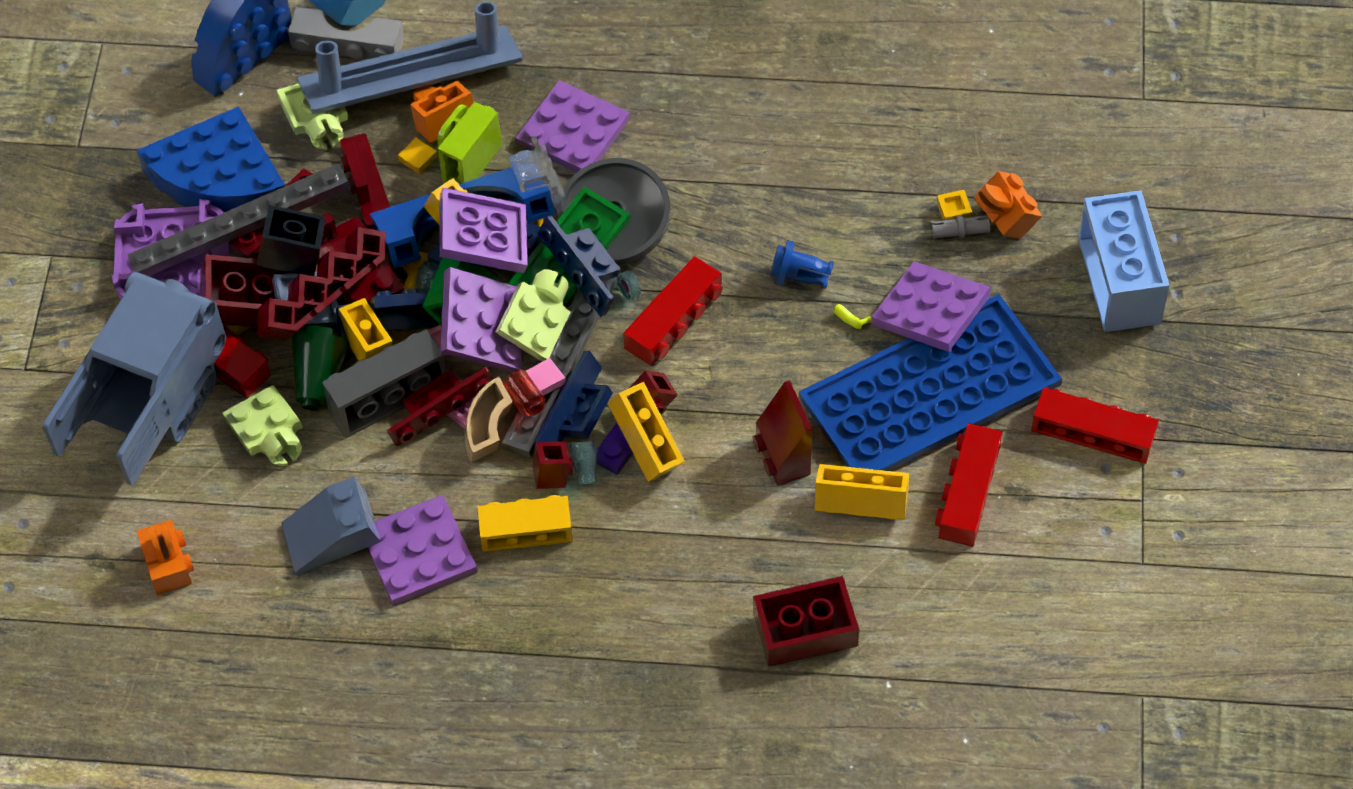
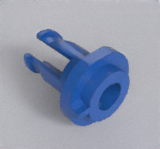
(792, 265)

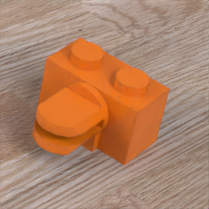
(436, 105)
(1008, 204)
(164, 556)

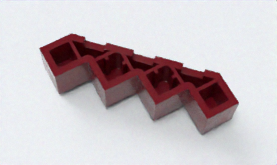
(312, 294)

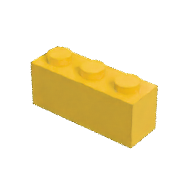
(645, 431)
(861, 492)
(525, 523)

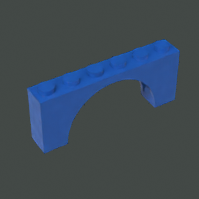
(410, 221)

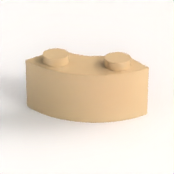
(483, 417)

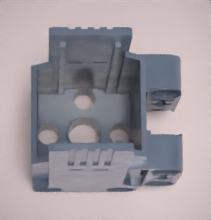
(143, 371)

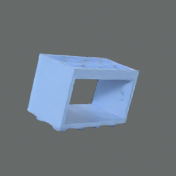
(1123, 261)

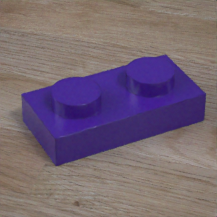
(614, 451)

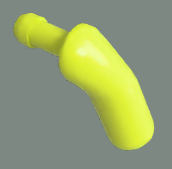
(848, 318)

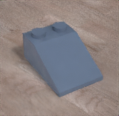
(330, 526)

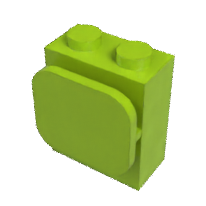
(468, 142)

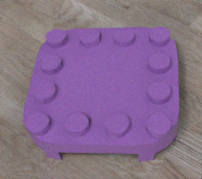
(148, 226)

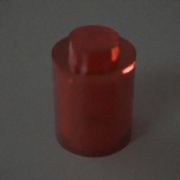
(524, 393)

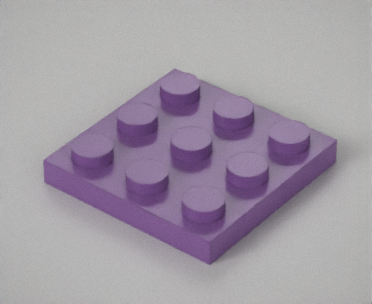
(573, 126)
(483, 230)
(931, 306)
(470, 318)
(420, 550)

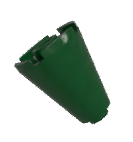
(315, 358)

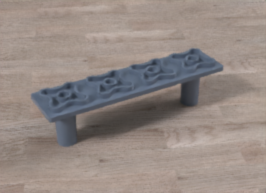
(411, 68)

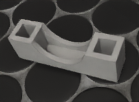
(374, 40)

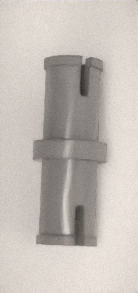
(960, 227)

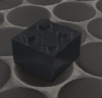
(291, 241)

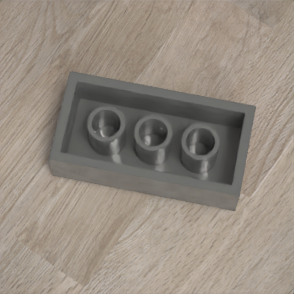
(380, 383)

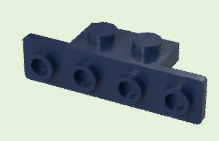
(583, 261)
(398, 311)
(578, 403)

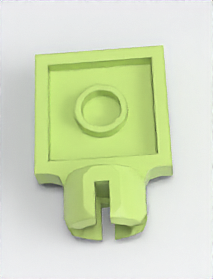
(317, 126)
(536, 315)
(266, 426)

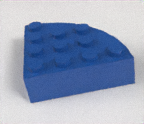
(235, 38)
(212, 162)

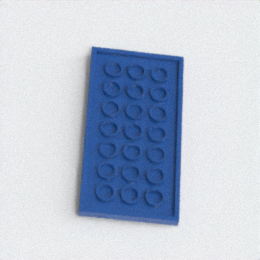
(924, 396)

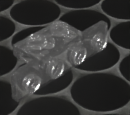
(535, 170)

